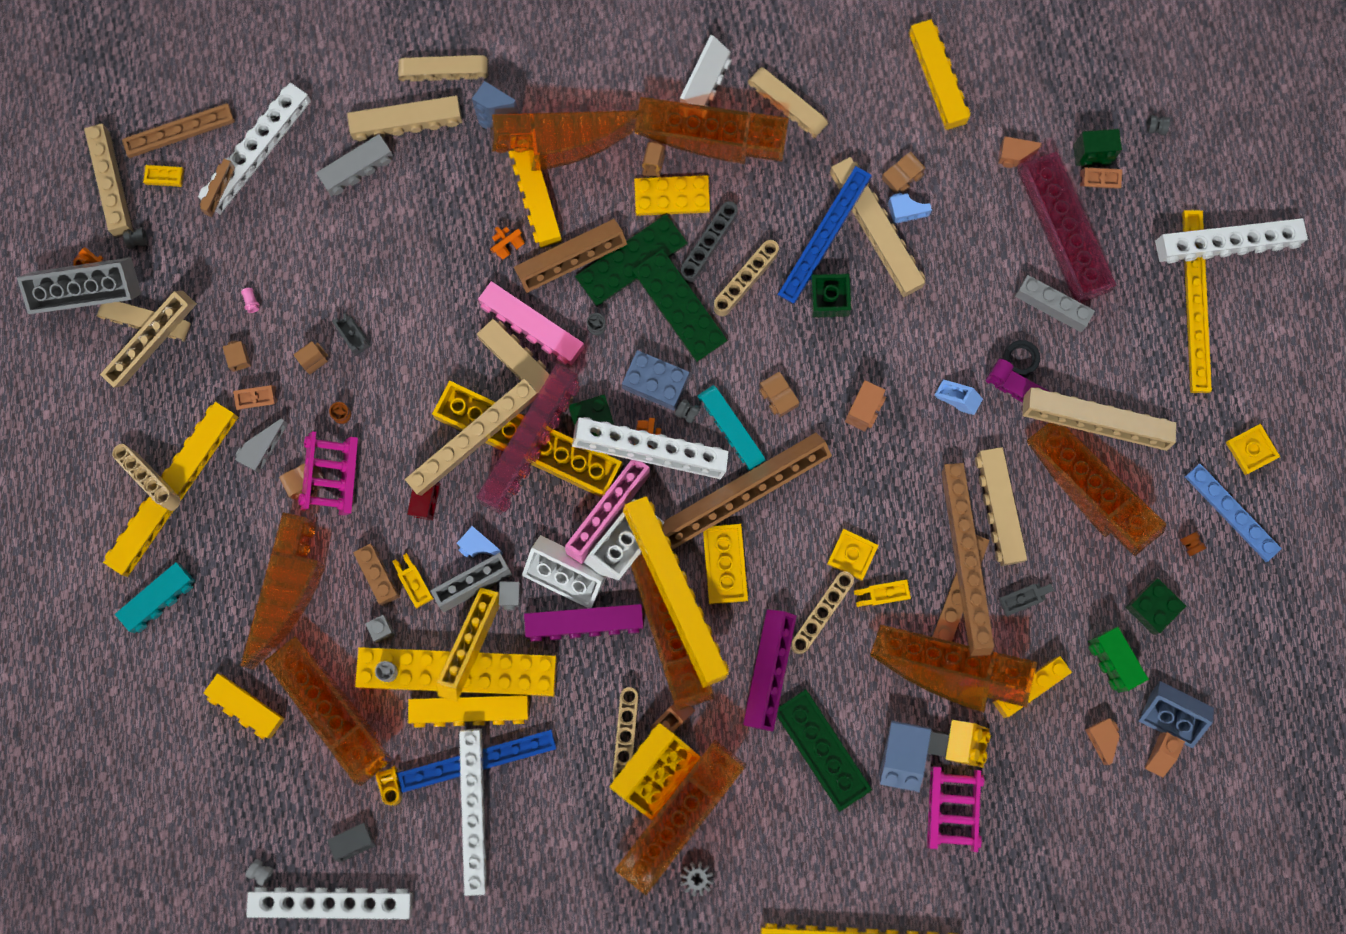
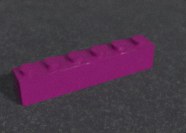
(583, 621)
(770, 670)

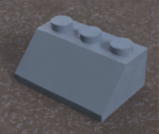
(491, 101)
(1177, 714)

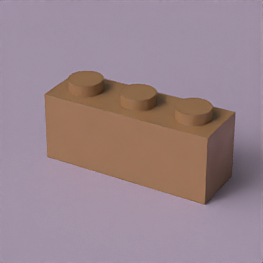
(376, 574)

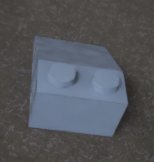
(905, 756)

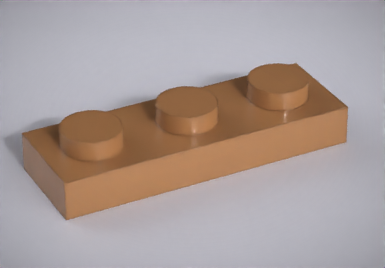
(217, 187)

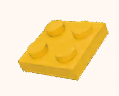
(1252, 449)
(852, 554)

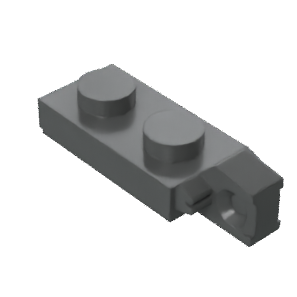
(1024, 598)

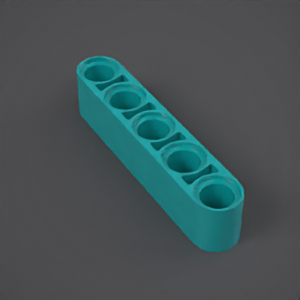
(732, 427)

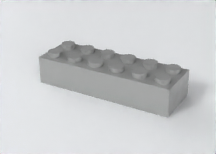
(79, 285)

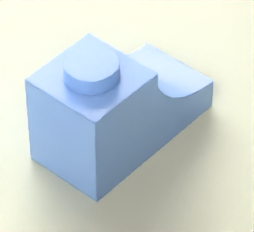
(905, 209)
(960, 396)
(475, 543)

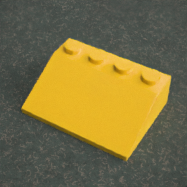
(655, 771)

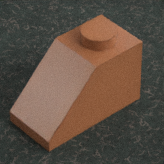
(1016, 151)
(673, 719)
(1104, 739)
(1164, 754)

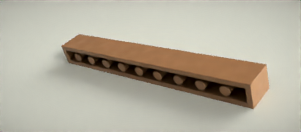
(746, 490)
(967, 560)

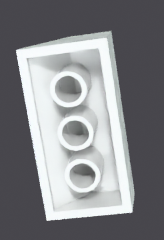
(707, 74)
(615, 550)
(561, 573)

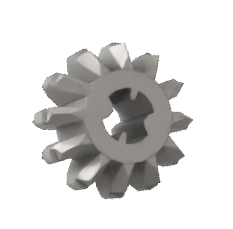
(690, 882)

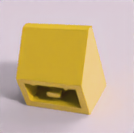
(968, 743)

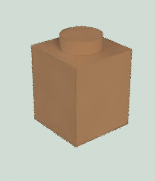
(236, 356)

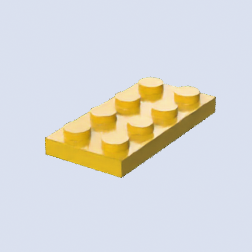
(672, 195)
(725, 564)

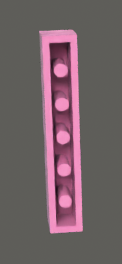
(531, 323)
(607, 510)

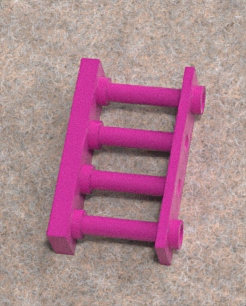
(346, 466)
(935, 817)

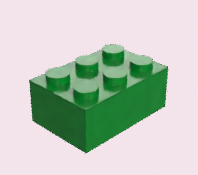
(1117, 660)

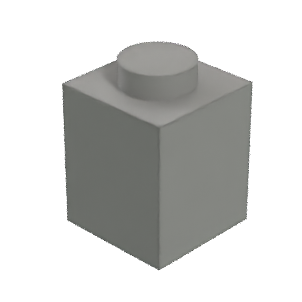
(509, 595)
(380, 628)

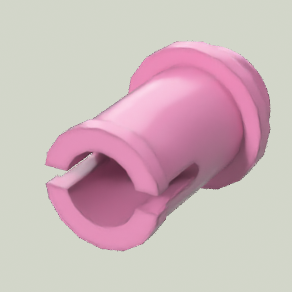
(251, 304)

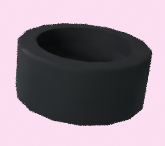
(1031, 348)

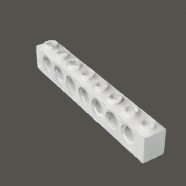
(264, 144)
(1293, 230)
(641, 452)
(473, 812)
(258, 908)

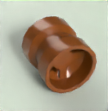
(340, 409)
(1193, 544)

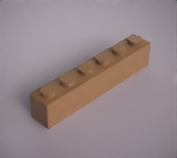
(570, 255)

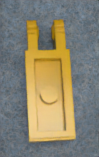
(413, 582)
(884, 593)

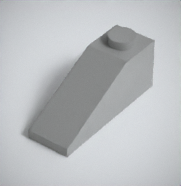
(258, 449)

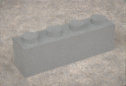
(355, 165)
(1054, 303)
(469, 582)

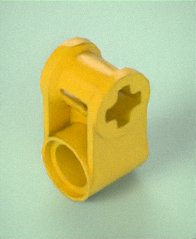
(389, 784)

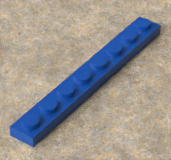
(825, 235)
(492, 757)

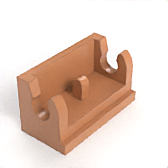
(1101, 178)
(255, 397)

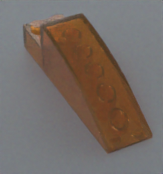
(712, 130)
(560, 137)
(1096, 489)
(285, 589)
(674, 659)
(951, 672)
(329, 711)
(680, 817)

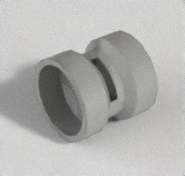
(386, 668)
(259, 872)

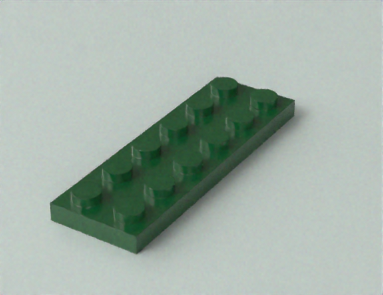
(614, 270)
(679, 305)
(822, 751)

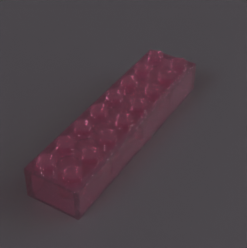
(1066, 228)
(528, 439)

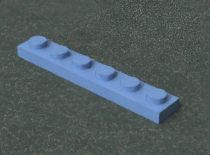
(1233, 512)

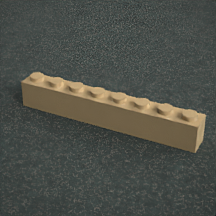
(882, 234)
(1099, 419)
(472, 437)

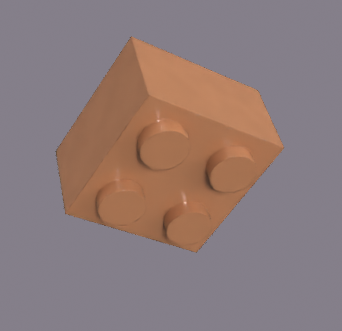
(866, 403)

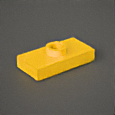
(163, 175)

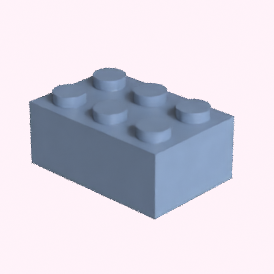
(655, 380)

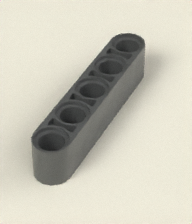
(709, 234)

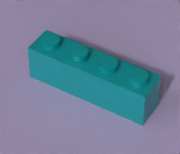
(155, 598)

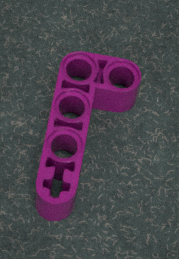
(1009, 381)

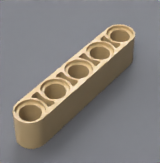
(443, 67)
(788, 101)
(750, 270)
(137, 317)
(146, 477)
(829, 606)
(625, 726)

